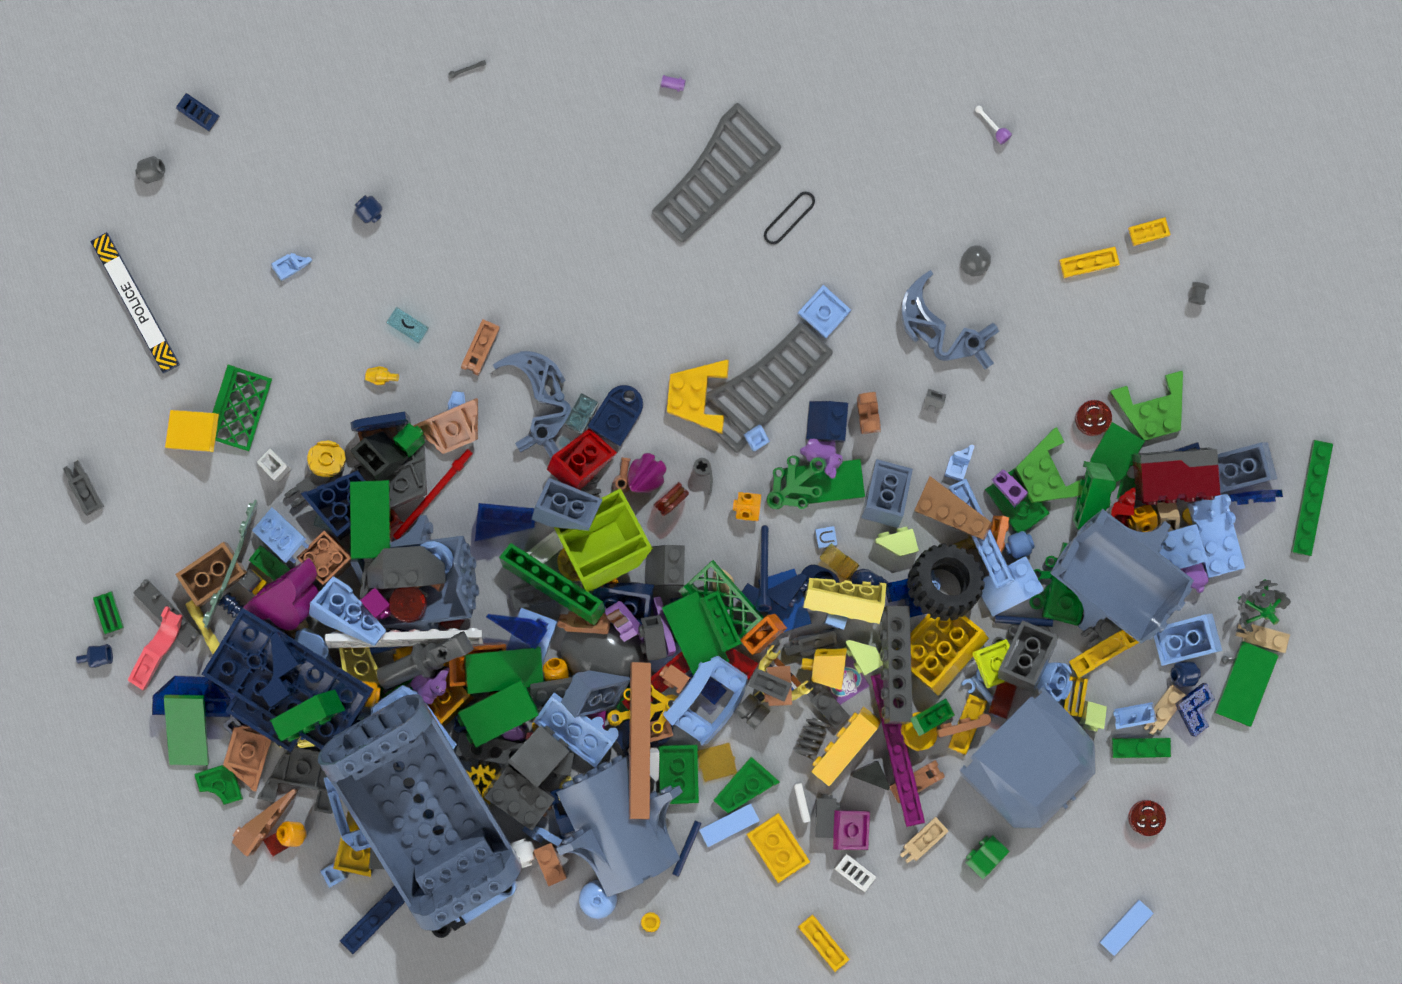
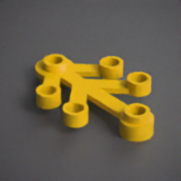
(654, 708)

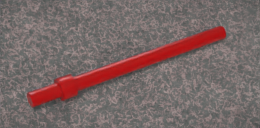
(457, 466)

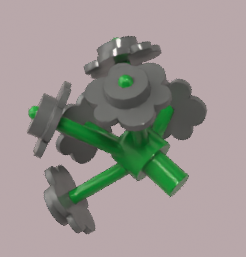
(1262, 602)

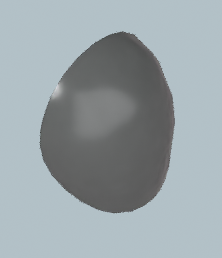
(601, 652)

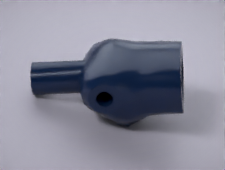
(97, 656)

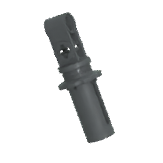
(423, 660)

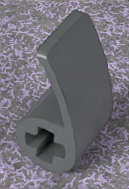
(708, 470)

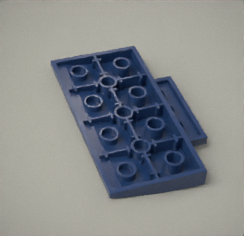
(246, 666)

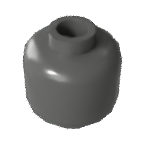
(150, 169)

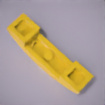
(1102, 652)

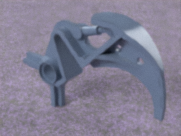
(960, 347)
(551, 422)

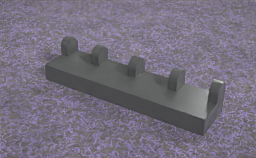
(156, 602)

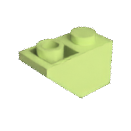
(899, 543)
(866, 656)
(1093, 716)

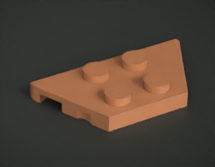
(453, 427)
(247, 754)

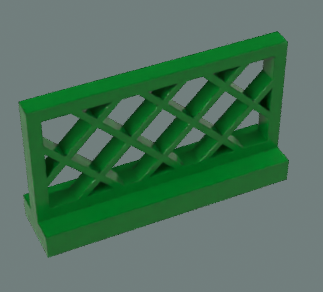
(224, 396)
(690, 588)

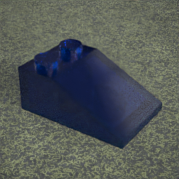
(526, 629)

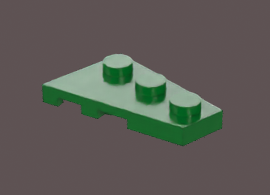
(746, 784)

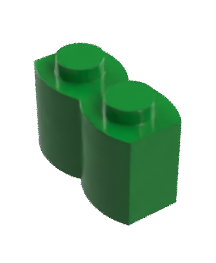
(986, 856)

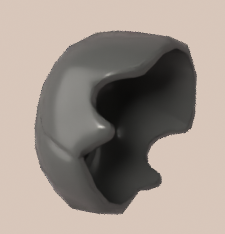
(975, 261)

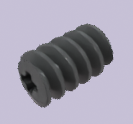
(811, 737)

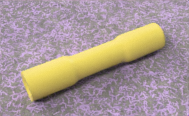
(197, 615)

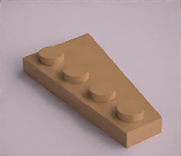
(949, 509)

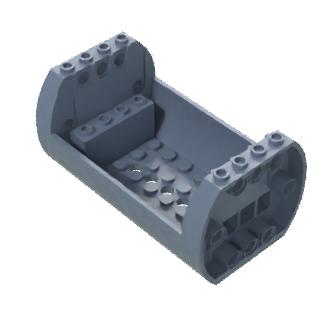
(433, 872)

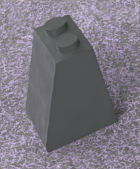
(666, 565)
(539, 755)

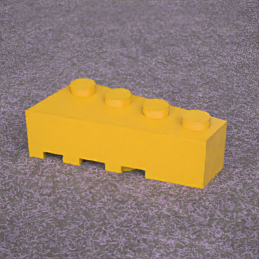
(846, 746)

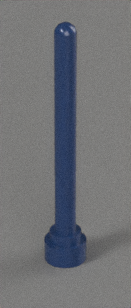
(764, 602)

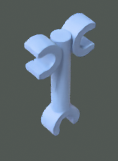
(976, 682)

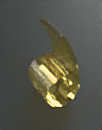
(839, 562)

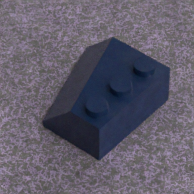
(333, 503)

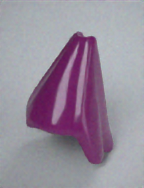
(646, 474)

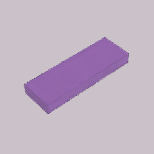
(669, 642)

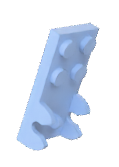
(1217, 535)
(1184, 547)
(582, 734)

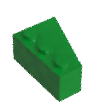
(1095, 493)
(307, 715)

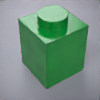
(409, 439)

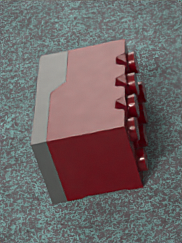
(1176, 475)

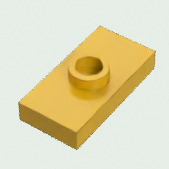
(1149, 231)

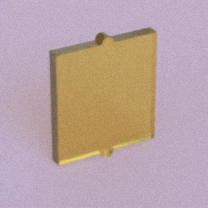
(717, 762)

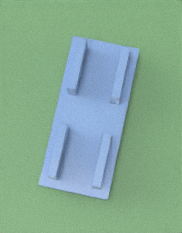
(279, 535)

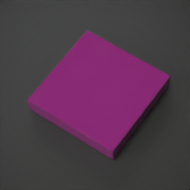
(851, 830)

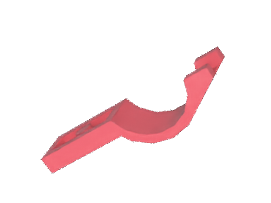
(156, 649)

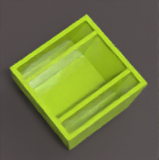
(610, 546)

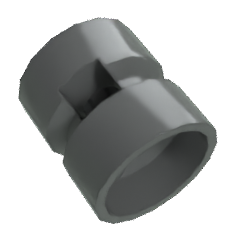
(752, 711)

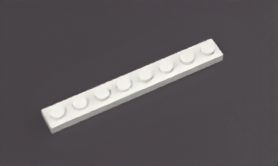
(397, 638)

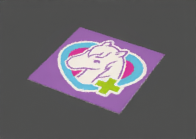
(852, 683)

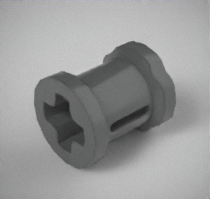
(1198, 293)

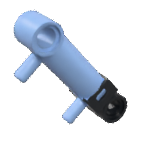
(464, 919)

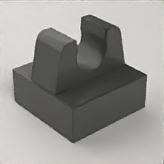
(934, 398)

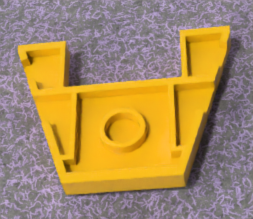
(689, 392)

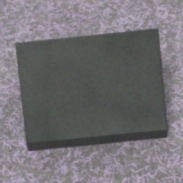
(872, 774)

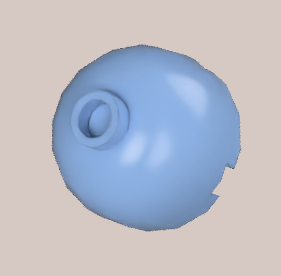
(1056, 680)
(595, 901)

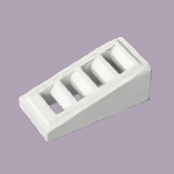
(842, 863)

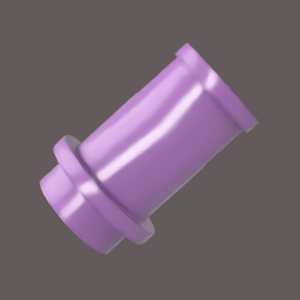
(673, 83)

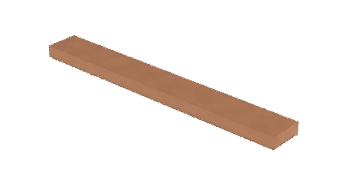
(639, 740)

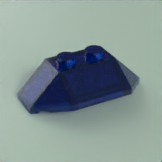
(215, 696)

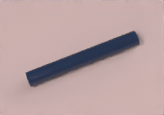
(1017, 620)
(687, 847)

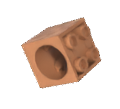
(327, 556)

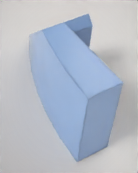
(289, 265)
(958, 464)
(539, 834)

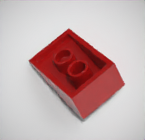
(581, 460)

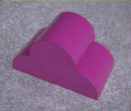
(287, 597)

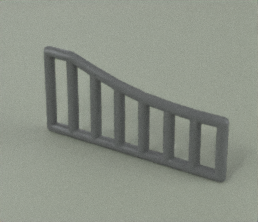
(706, 156)
(761, 365)

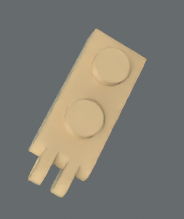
(1265, 638)
(1165, 708)
(924, 840)

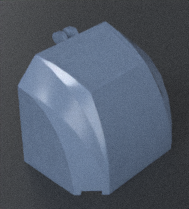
(1033, 763)

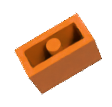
(763, 634)

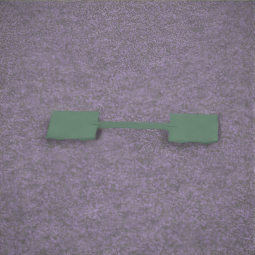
(243, 531)

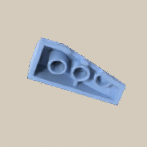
(342, 610)

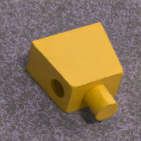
(827, 667)

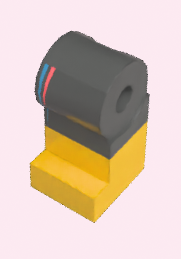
(252, 582)

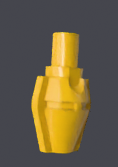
(380, 375)

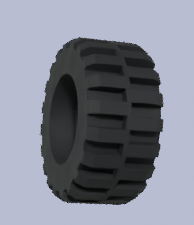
(961, 566)

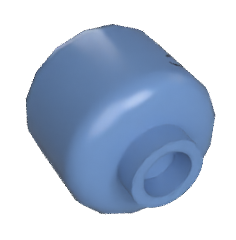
(1019, 545)

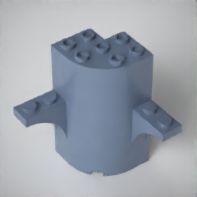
(1123, 576)
(459, 592)
(616, 847)

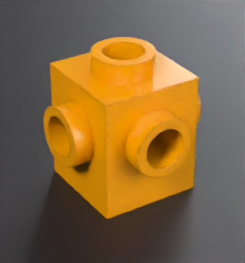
(747, 506)
(1143, 520)

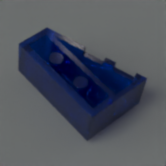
(502, 520)

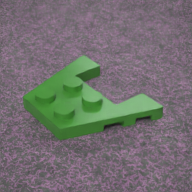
(1154, 416)
(1040, 474)

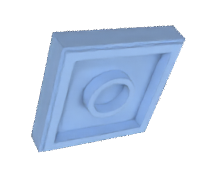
(824, 311)

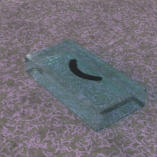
(407, 325)

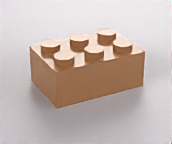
(208, 572)

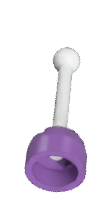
(1002, 134)

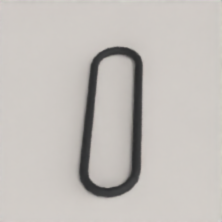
(791, 227)

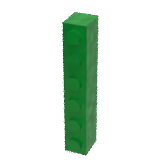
(552, 584)

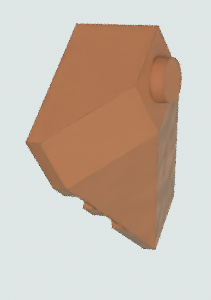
(255, 831)

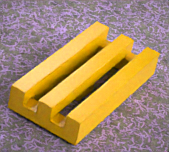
(1082, 698)

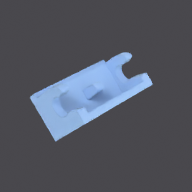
(1134, 715)

